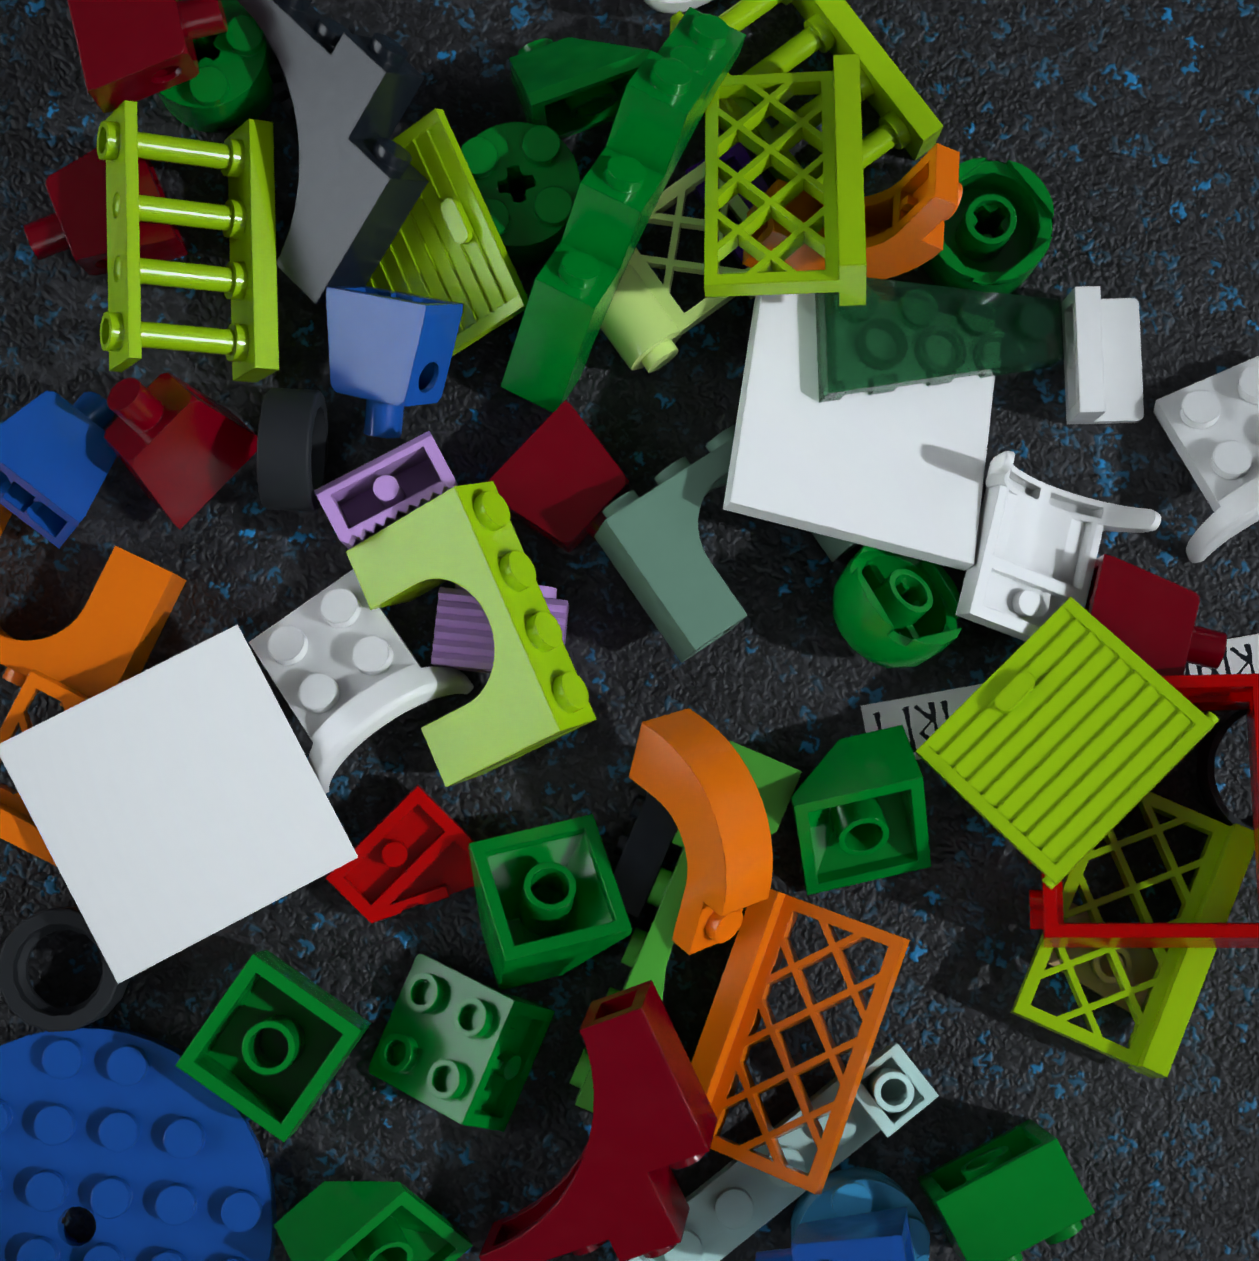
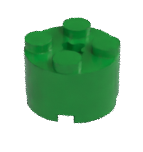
(233, 84)
(531, 160)
(1018, 211)

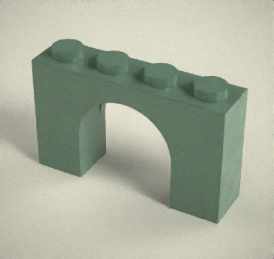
(661, 554)

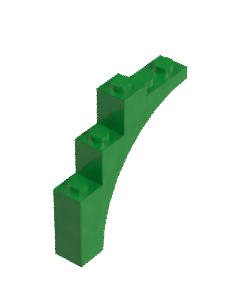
(615, 205)

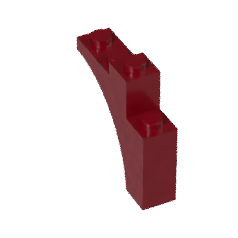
(643, 1120)

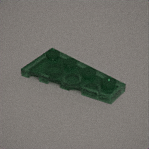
(929, 337)

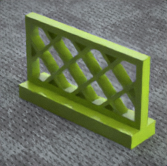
(840, 193)
(1180, 970)

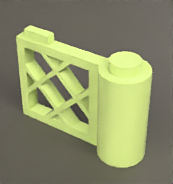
(643, 315)

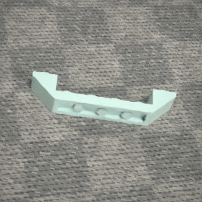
(745, 1199)

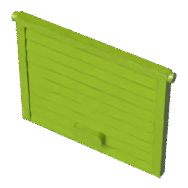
(449, 239)
(1064, 740)

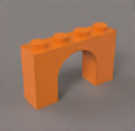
(110, 634)

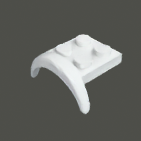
(1218, 440)
(1036, 549)
(346, 672)

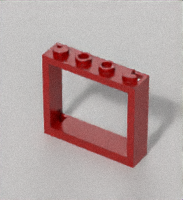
(1046, 905)

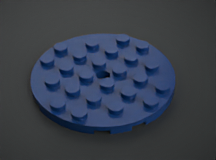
(134, 1141)

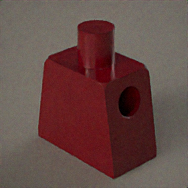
(140, 44)
(81, 217)
(176, 443)
(561, 480)
(1152, 617)

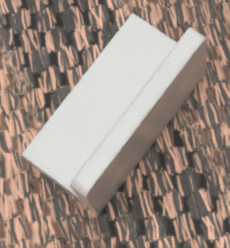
(1101, 358)

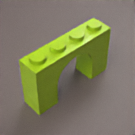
(532, 682)

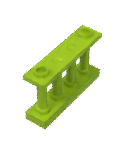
(835, 27)
(244, 219)

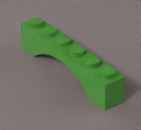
(650, 949)

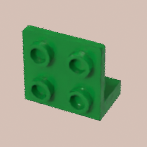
(460, 1044)

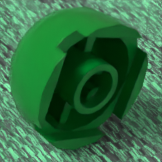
(895, 608)

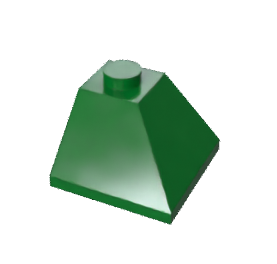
(573, 82)
(862, 813)
(546, 900)
(368, 1225)

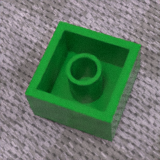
(273, 1044)
(1007, 1195)

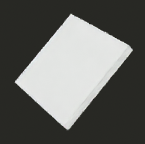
(863, 468)
(176, 803)

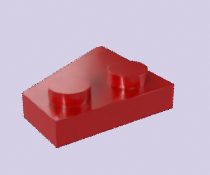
(406, 860)

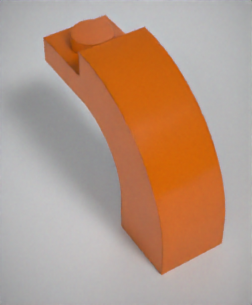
(900, 223)
(719, 818)

